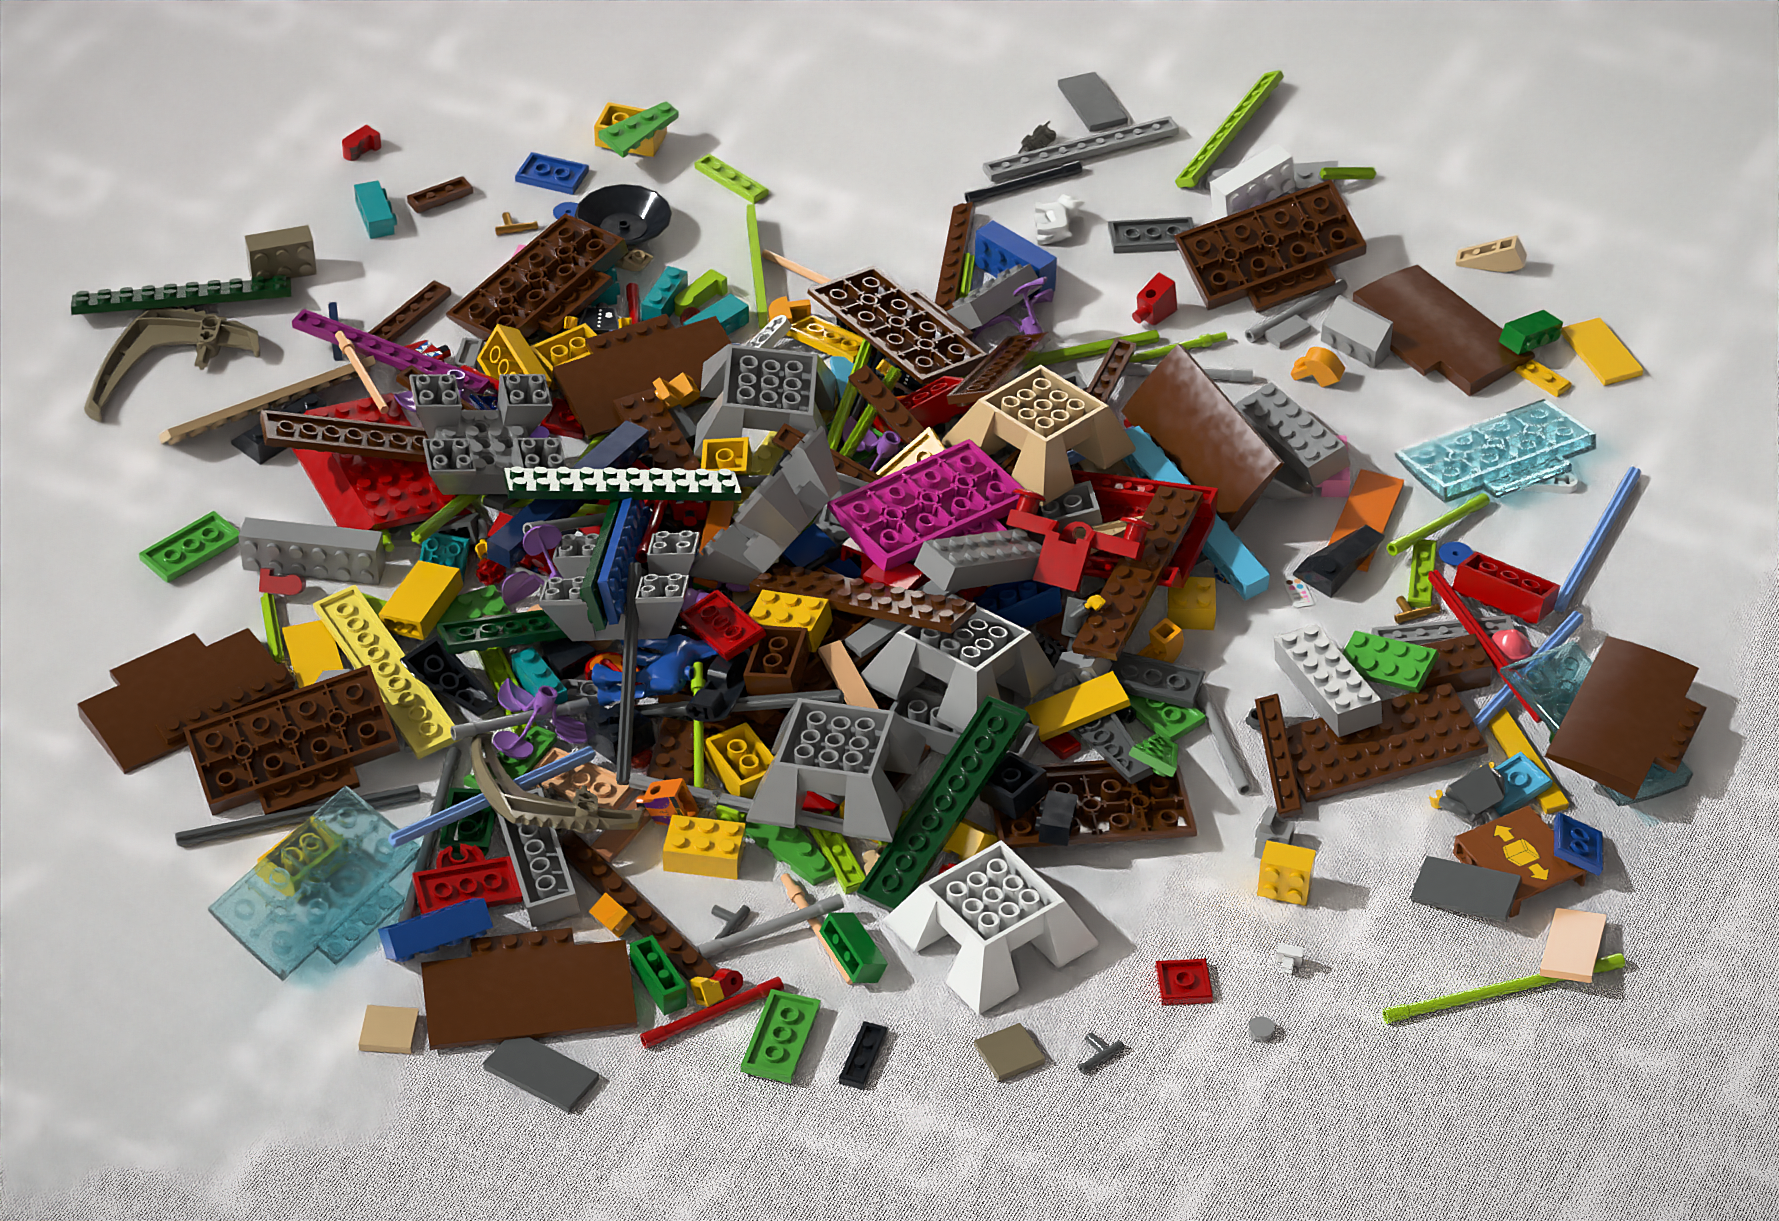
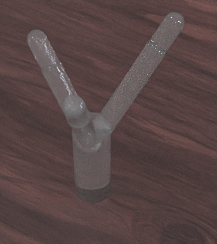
(710, 804)

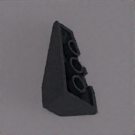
(1338, 561)
(448, 676)

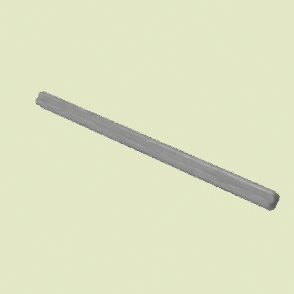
(743, 804)

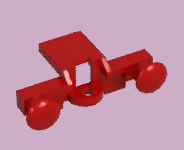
(1065, 563)
(904, 575)

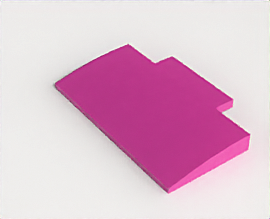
(930, 500)

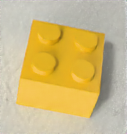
(1193, 605)
(1286, 873)

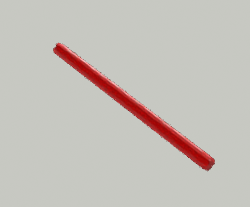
(1472, 627)

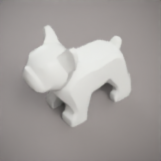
(1054, 224)

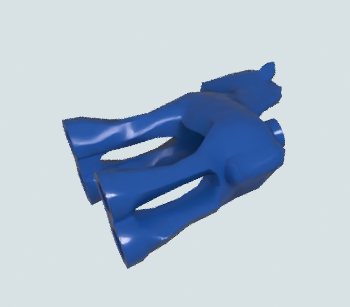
(664, 673)

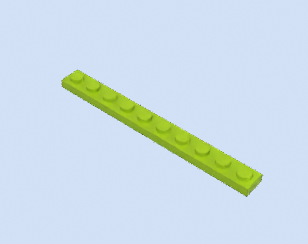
(1228, 130)

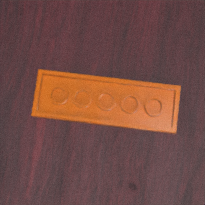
(1368, 504)

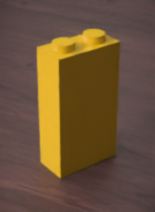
(421, 599)

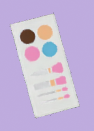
(1298, 592)

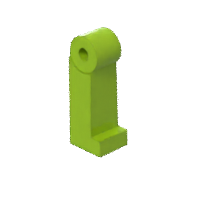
(701, 291)

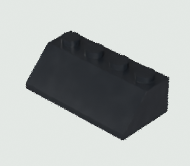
(252, 440)

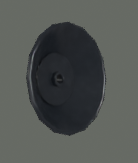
(626, 211)

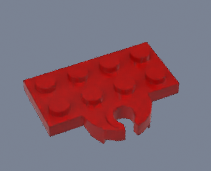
(466, 879)

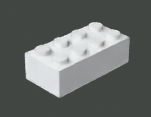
(1253, 182)

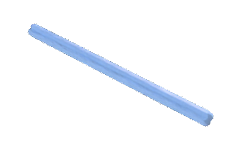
(1597, 538)
(1506, 694)
(480, 802)

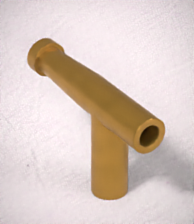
(509, 227)
(1410, 614)

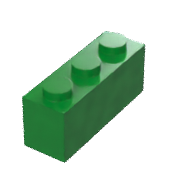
(1531, 331)
(853, 947)
(658, 975)

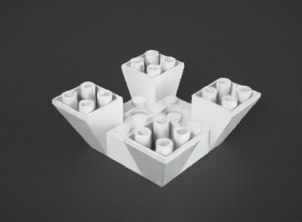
(990, 910)

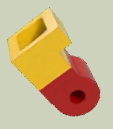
(713, 989)

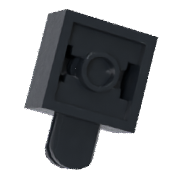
(603, 731)

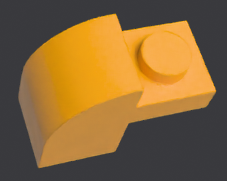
(792, 310)
(1321, 364)
(678, 391)
(1165, 643)
(612, 915)

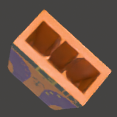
(668, 799)

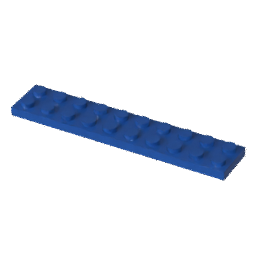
(624, 542)

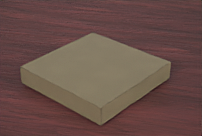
(1009, 1052)

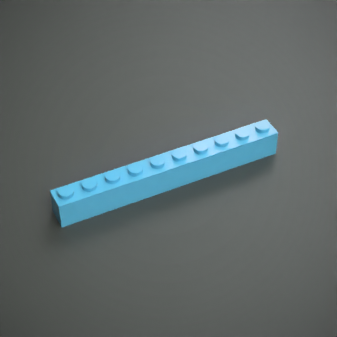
(1222, 545)

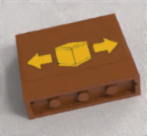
(1519, 846)

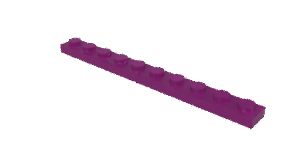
(383, 350)

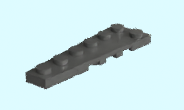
(1114, 743)

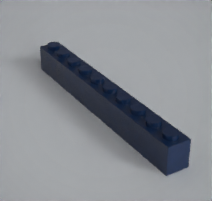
(615, 451)

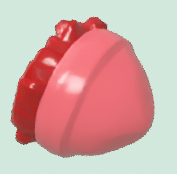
(1512, 645)

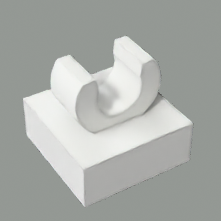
(1289, 956)

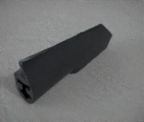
(721, 691)

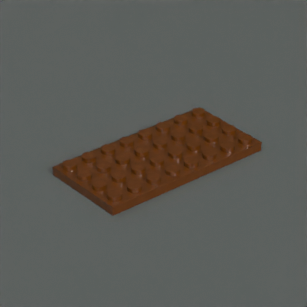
(1414, 736)

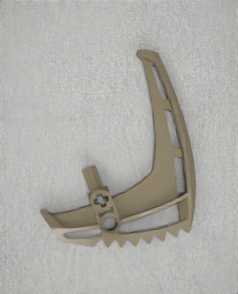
(176, 328)
(530, 809)

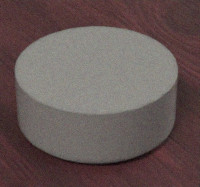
(1261, 1029)

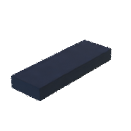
(333, 314)

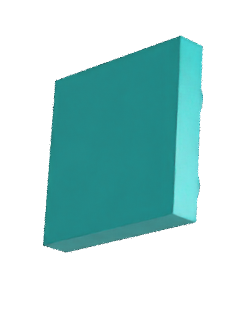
(446, 551)

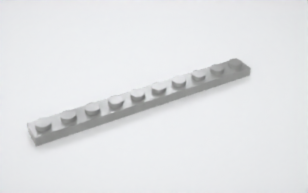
(1080, 148)

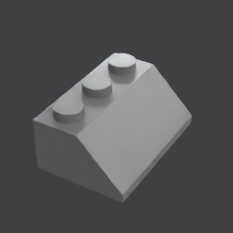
(1357, 332)

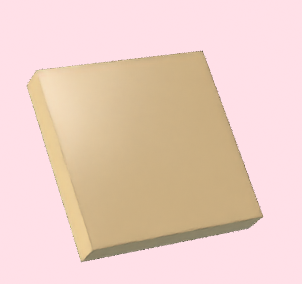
(388, 1029)

